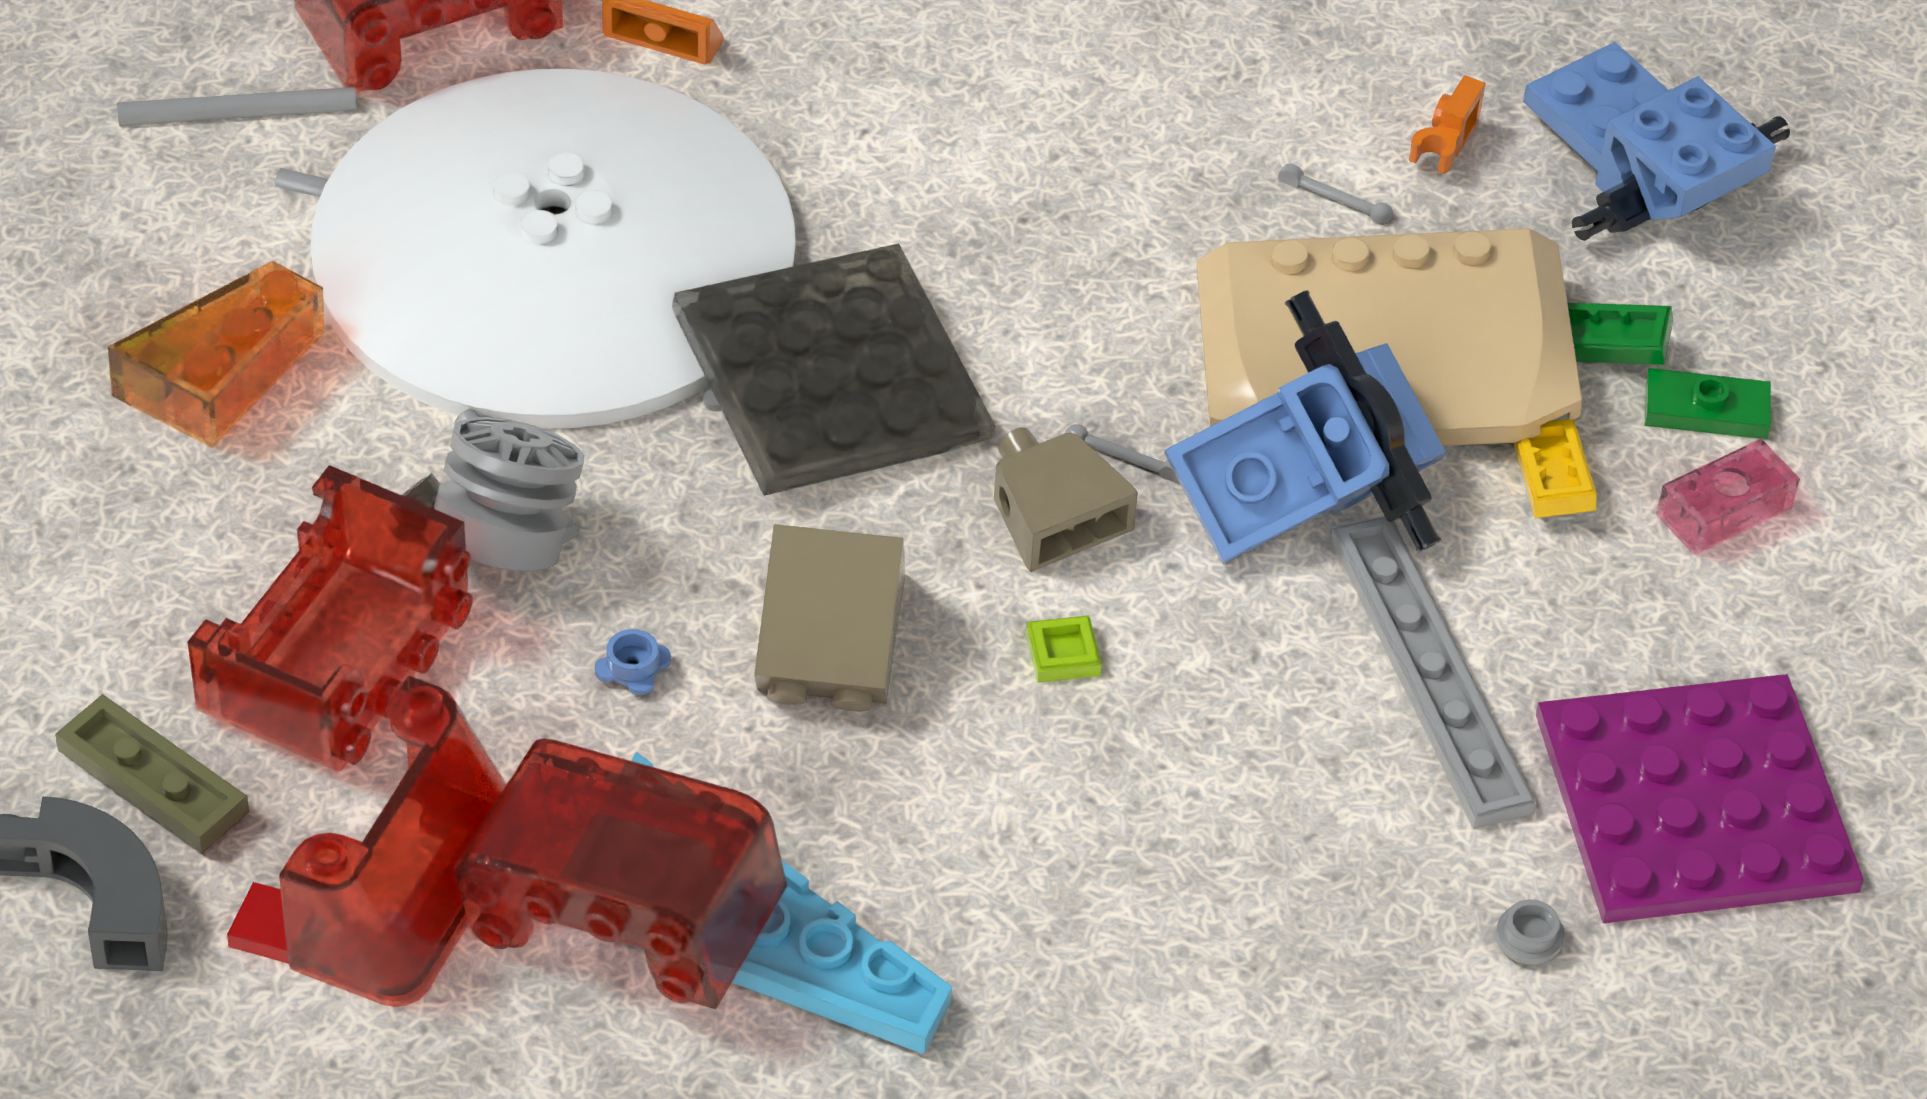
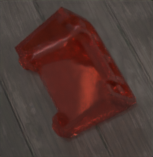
(389, 907)

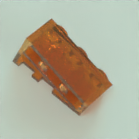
(219, 352)

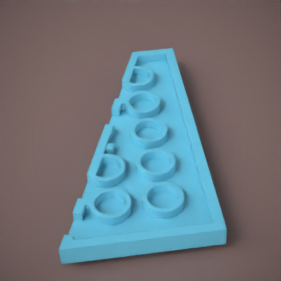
(836, 969)

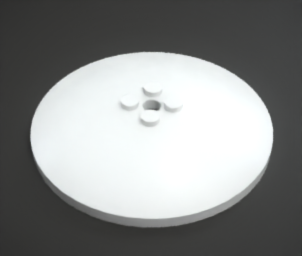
(562, 320)

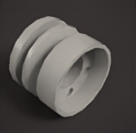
(510, 491)

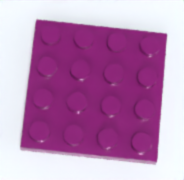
(1697, 798)

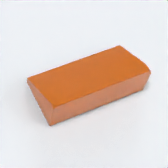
(662, 29)

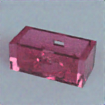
(1706, 517)

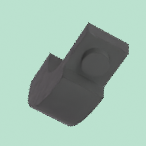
(107, 865)

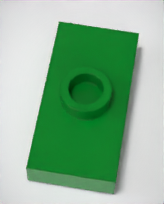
(1620, 332)
(1708, 403)

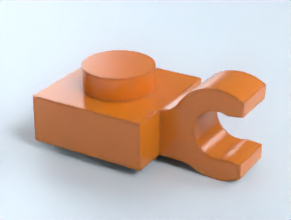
(1452, 124)

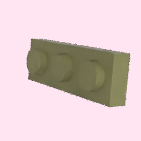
(152, 773)

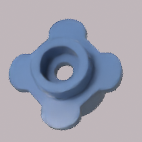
(633, 646)

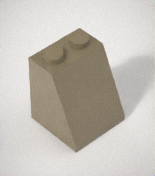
(830, 616)

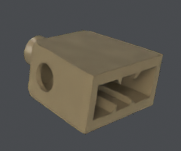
(1059, 497)

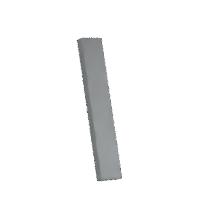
(1433, 673)

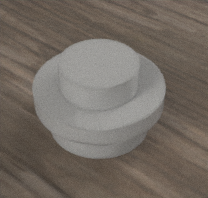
(1530, 932)

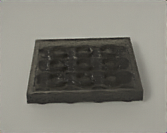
(832, 368)

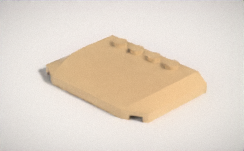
(1464, 313)

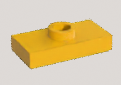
(1556, 471)

